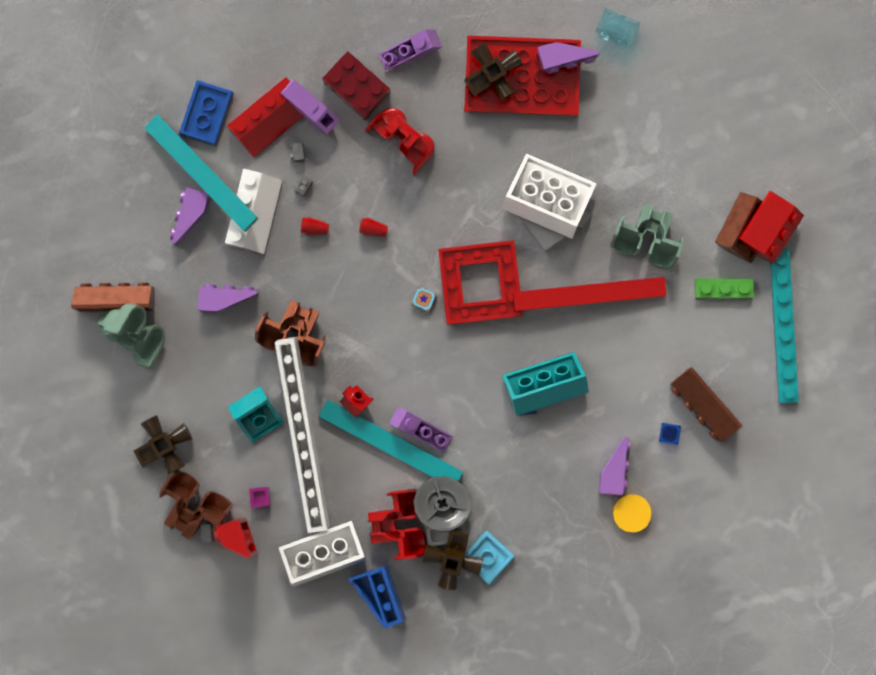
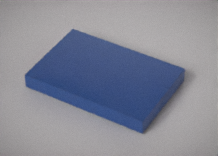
(206, 112)

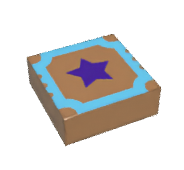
(423, 299)

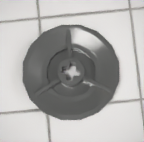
(435, 492)

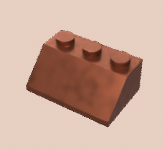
(735, 224)

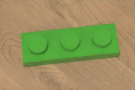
(724, 288)

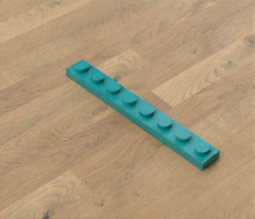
(784, 329)

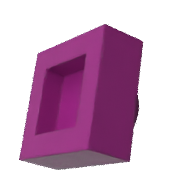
(259, 497)

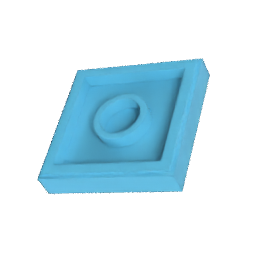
(494, 553)

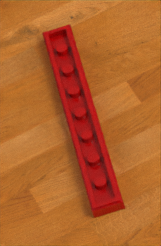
(589, 294)

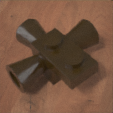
(492, 72)
(162, 445)
(453, 559)

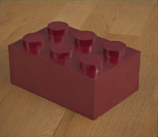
(356, 85)

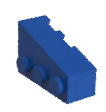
(380, 594)

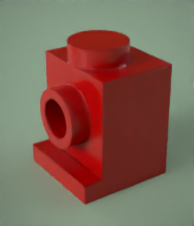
(355, 400)

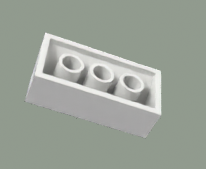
(261, 195)
(322, 554)

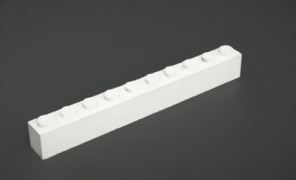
(302, 434)

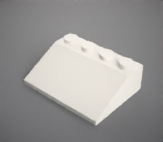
(548, 196)

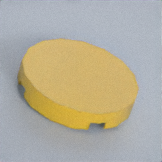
(632, 513)

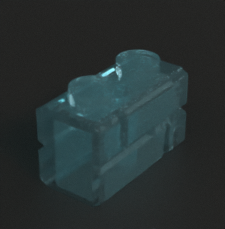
(617, 27)

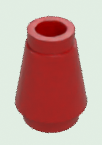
(313, 226)
(372, 227)

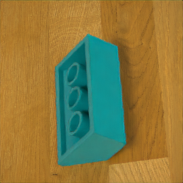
(545, 383)

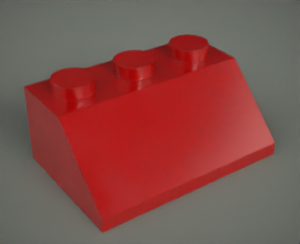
(771, 227)

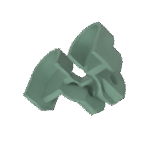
(662, 252)
(130, 330)

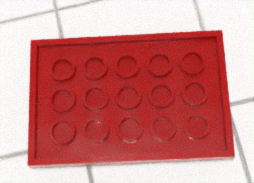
(536, 91)

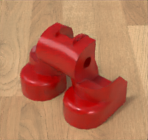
(415, 146)
(411, 540)

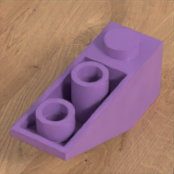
(410, 49)
(563, 55)
(310, 107)
(192, 211)
(217, 299)
(420, 429)
(613, 473)

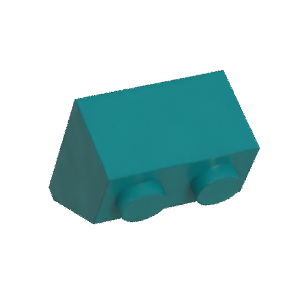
(255, 414)

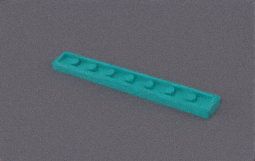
(201, 173)
(388, 442)

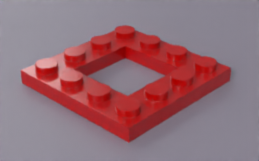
(450, 262)

